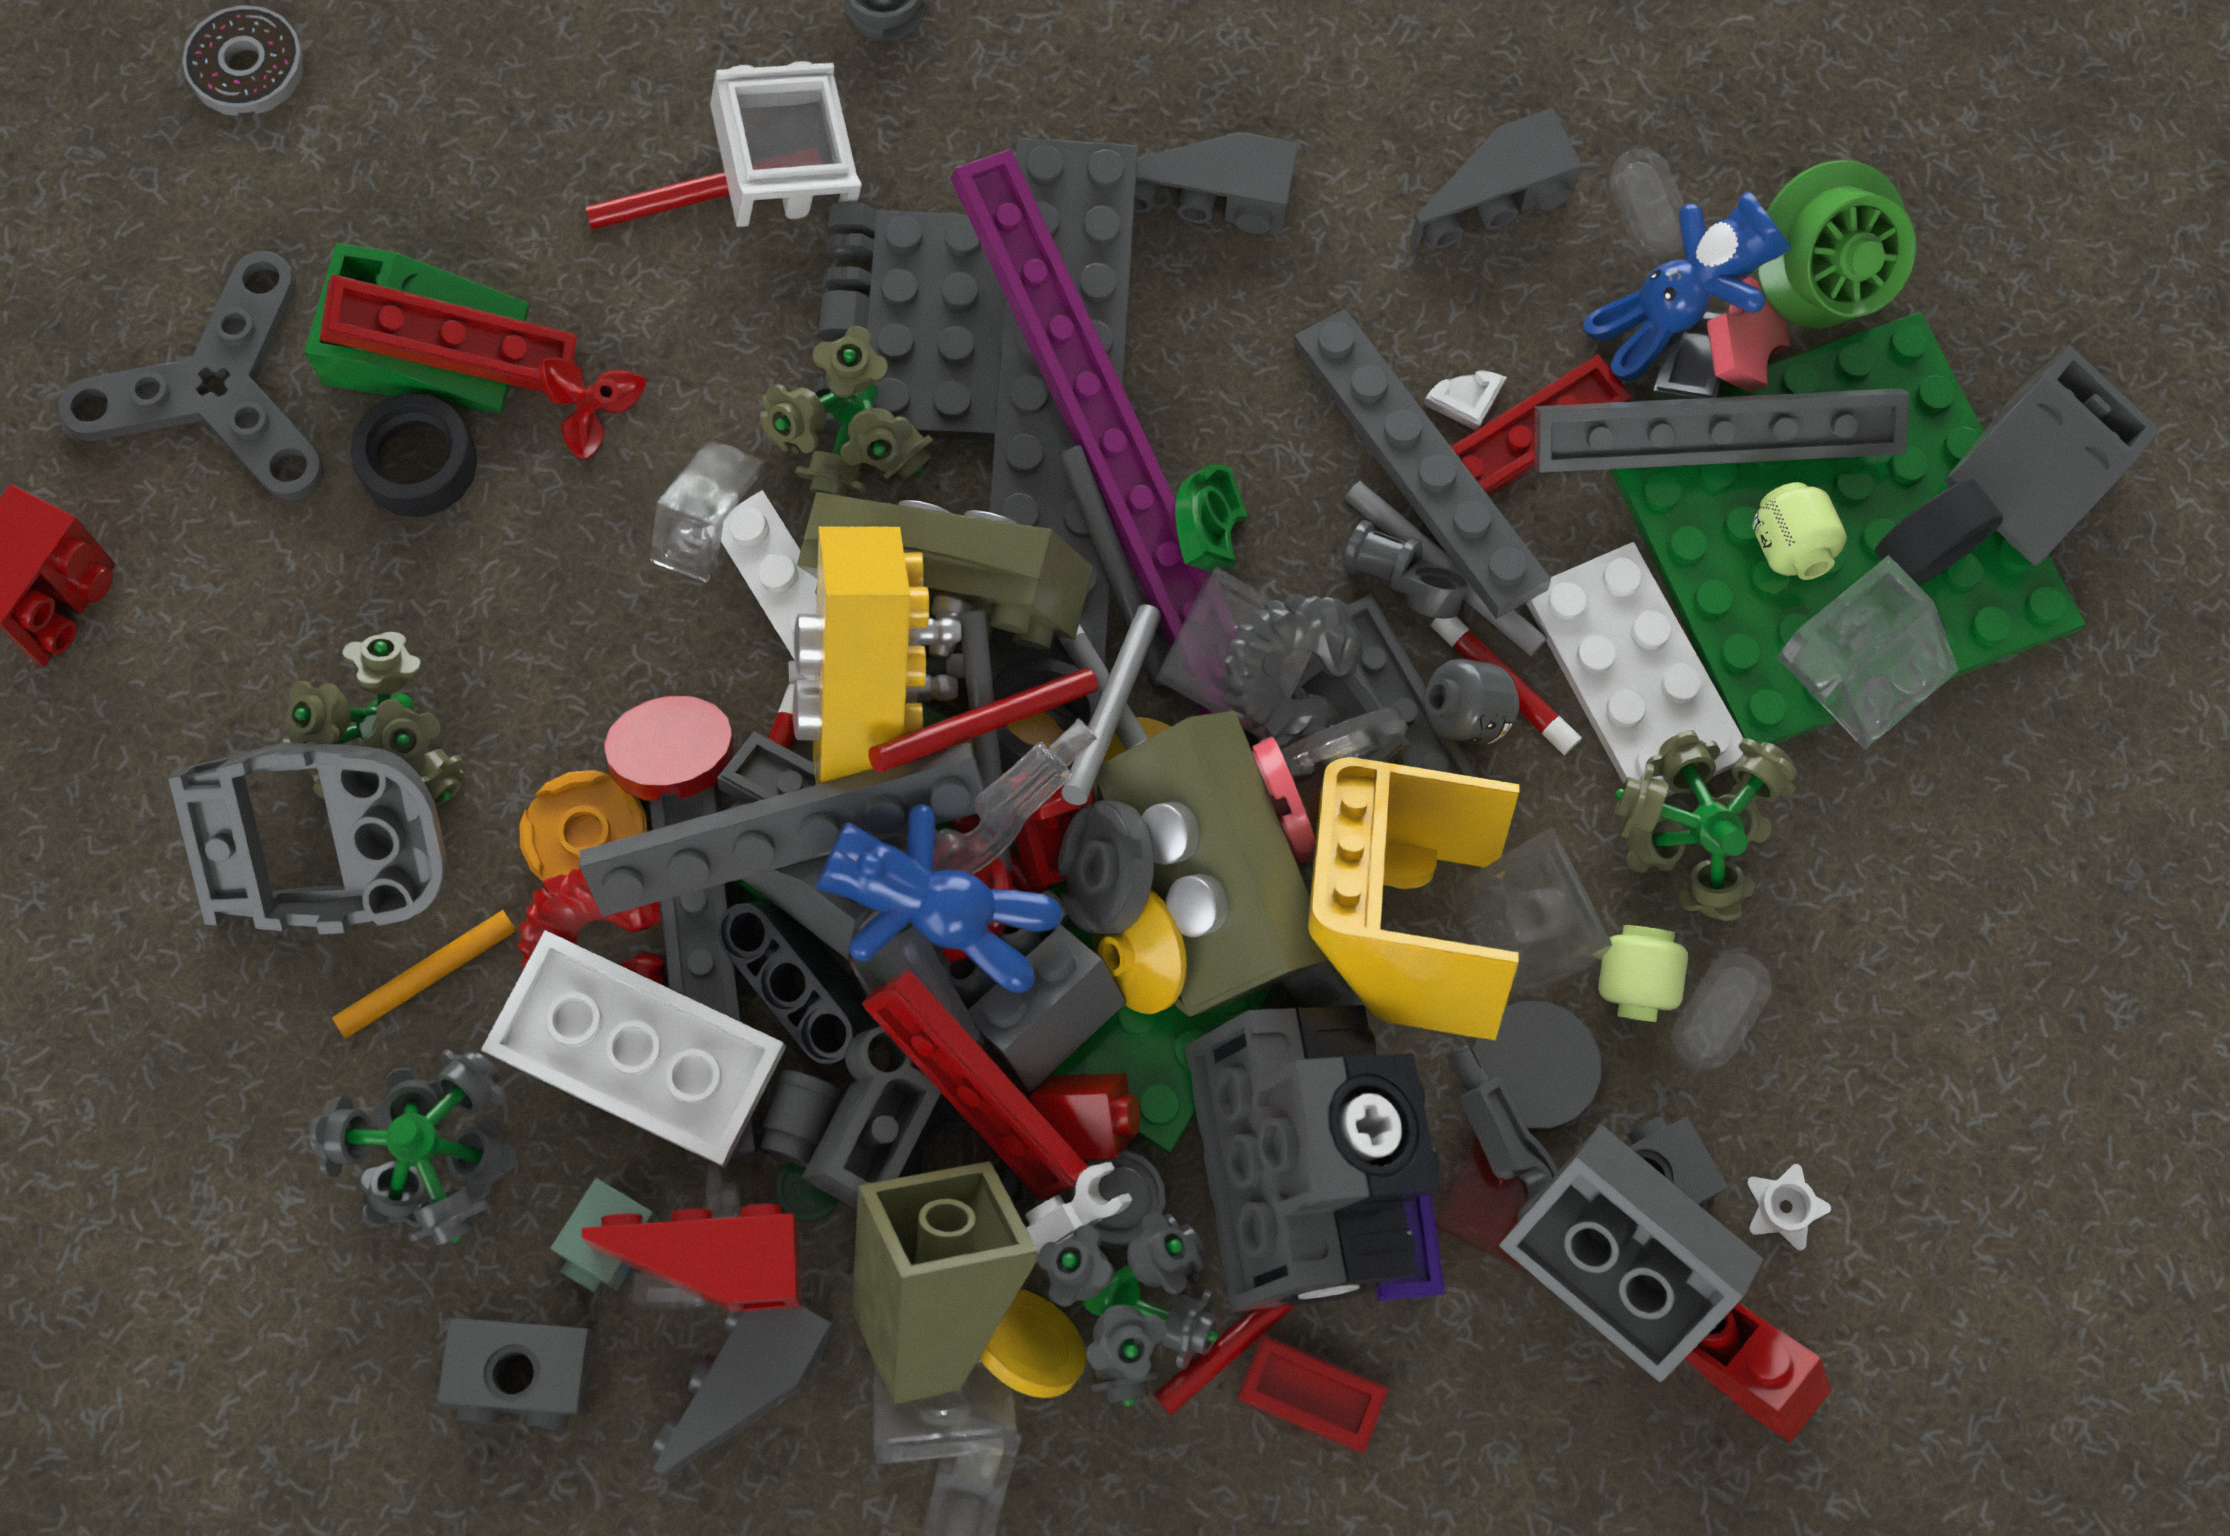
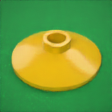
(1146, 958)

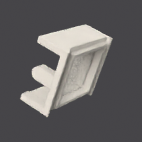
(782, 137)

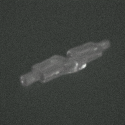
(1009, 803)

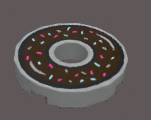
(237, 30)

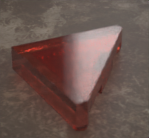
(1482, 1206)

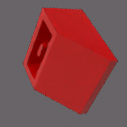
(43, 562)

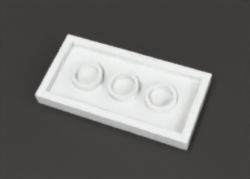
(1631, 662)
(634, 1048)

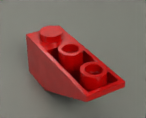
(726, 1261)
(1762, 1371)

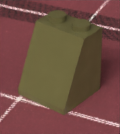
(935, 1274)

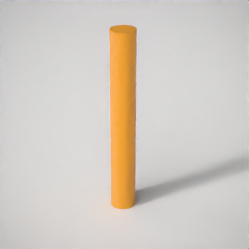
(424, 974)

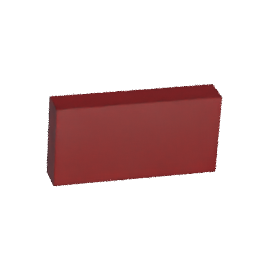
(1313, 1394)

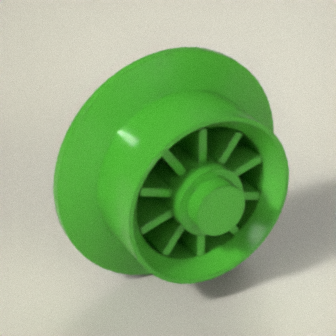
(1846, 245)

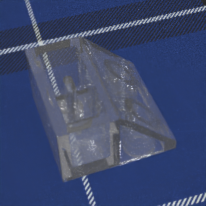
(1872, 652)

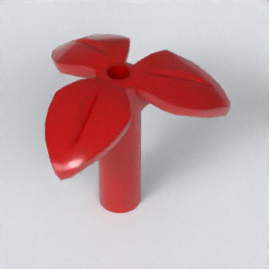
(612, 392)

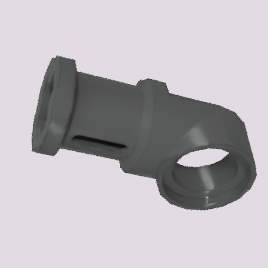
(1427, 586)

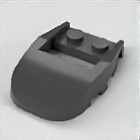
(379, 824)

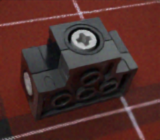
(1310, 1154)

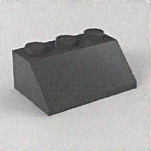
(1632, 1254)

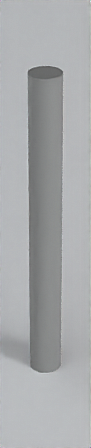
(1396, 526)
(1112, 703)

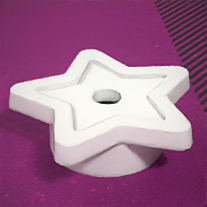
(1805, 1206)

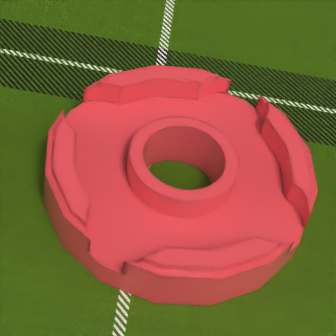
(1285, 800)

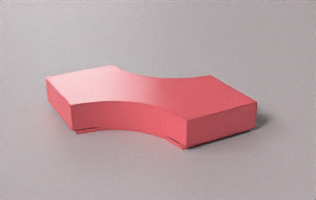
(1744, 341)

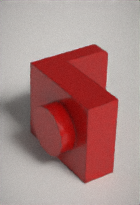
(1042, 839)

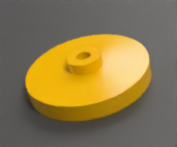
(1035, 1348)

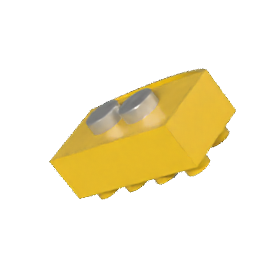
(865, 649)

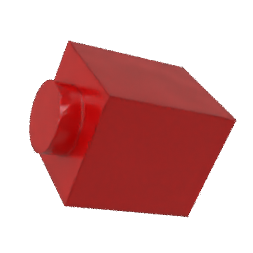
(1090, 1112)

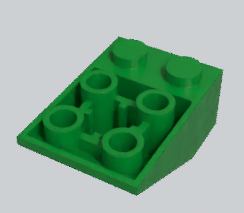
(390, 376)

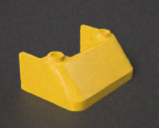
(1390, 829)

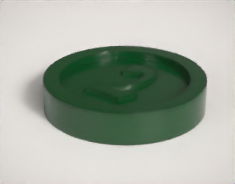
(801, 1197)

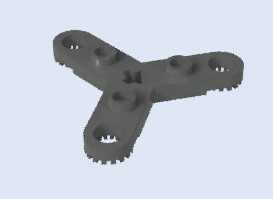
(173, 391)

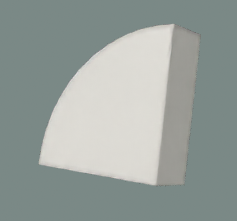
(1466, 397)

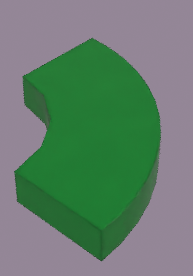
(1205, 514)

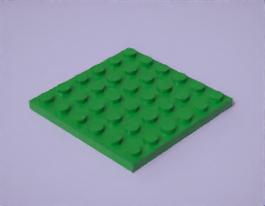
(1746, 613)

